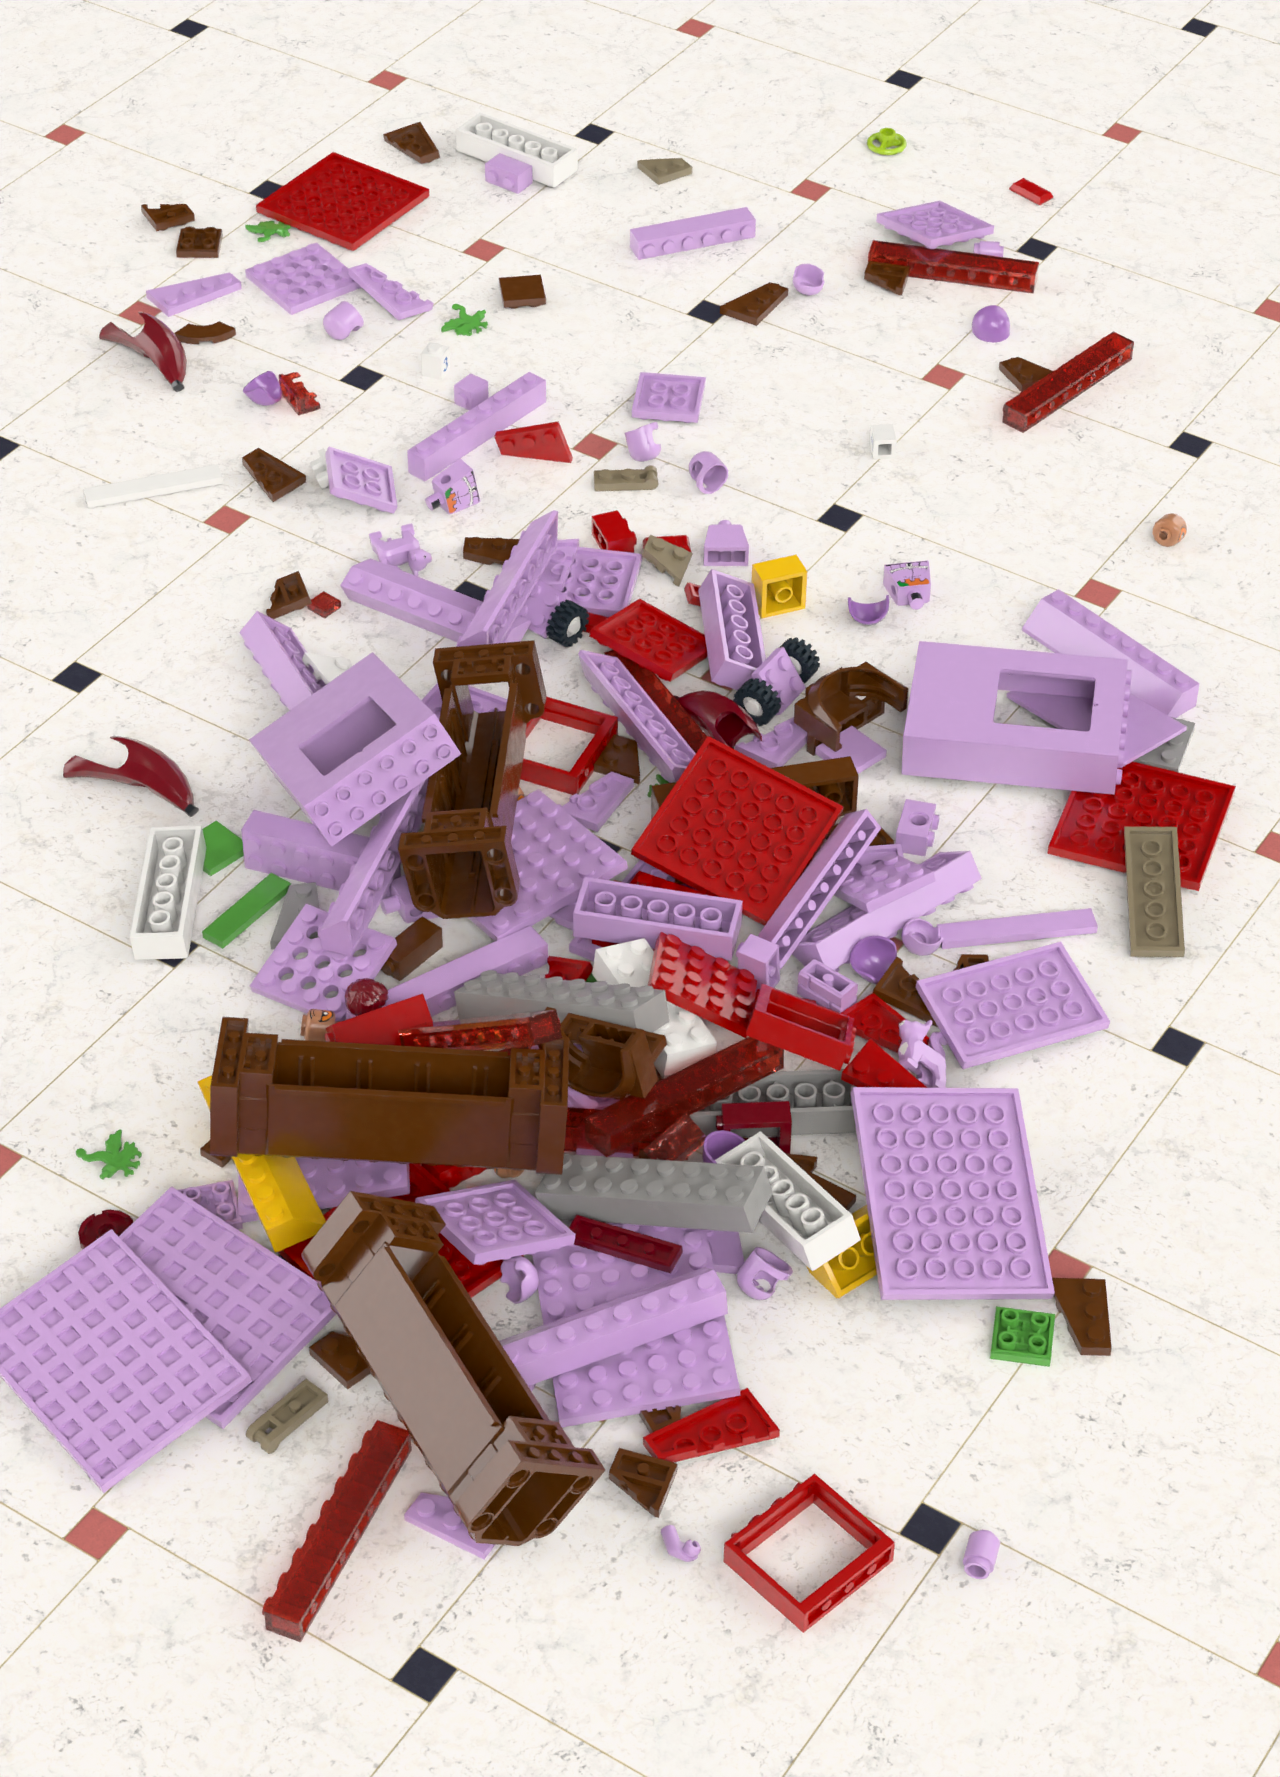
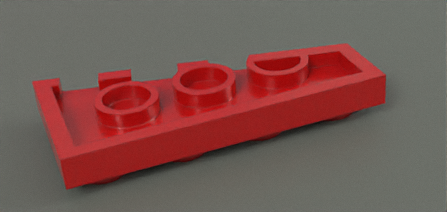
(713, 1429)

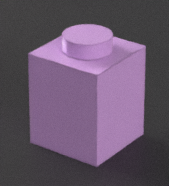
(470, 391)

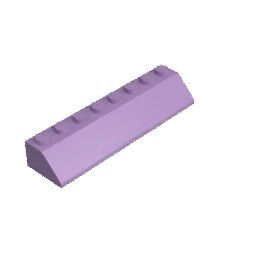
(514, 583)
(417, 600)
(1075, 630)
(281, 658)
(637, 714)
(371, 874)
(836, 937)
(617, 1325)

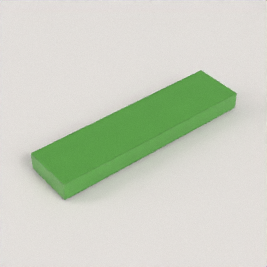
(246, 910)

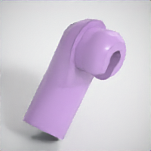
(684, 1551)

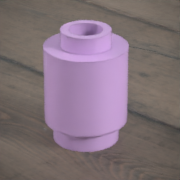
(989, 248)
(981, 1554)

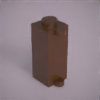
(413, 948)

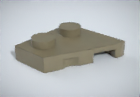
(664, 170)
(667, 557)

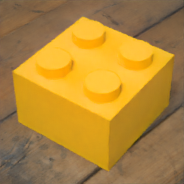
(779, 585)

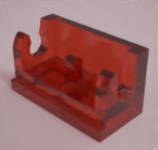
(297, 394)
(677, 1141)

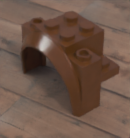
(833, 706)
(613, 1058)

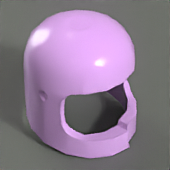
(342, 320)
(641, 443)
(708, 469)
(762, 1265)

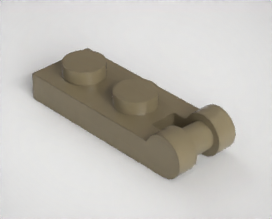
(626, 479)
(287, 1415)

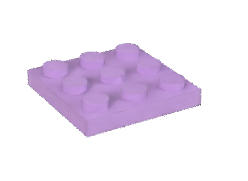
(668, 397)
(361, 480)
(884, 882)

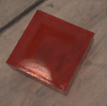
(324, 604)

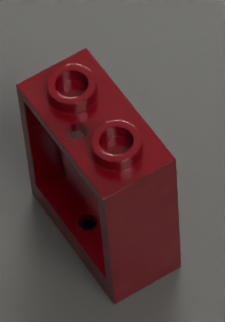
(759, 1116)

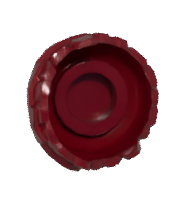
(365, 996)

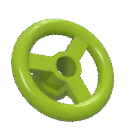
(887, 138)

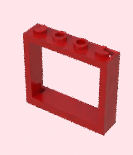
(579, 718)
(802, 1027)
(838, 1588)

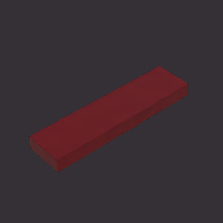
(625, 1244)

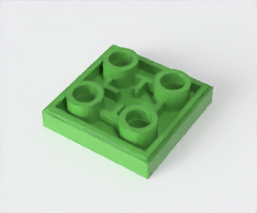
(1022, 1336)

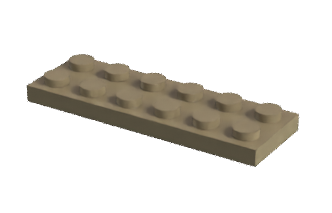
(1154, 892)

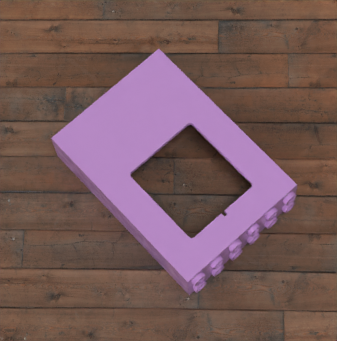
(954, 729)
(321, 743)

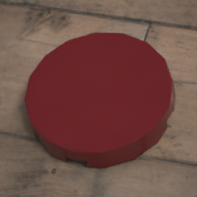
(96, 1226)

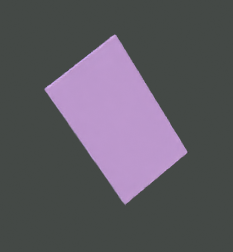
(1145, 727)

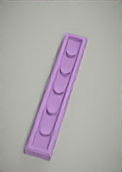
(1017, 928)

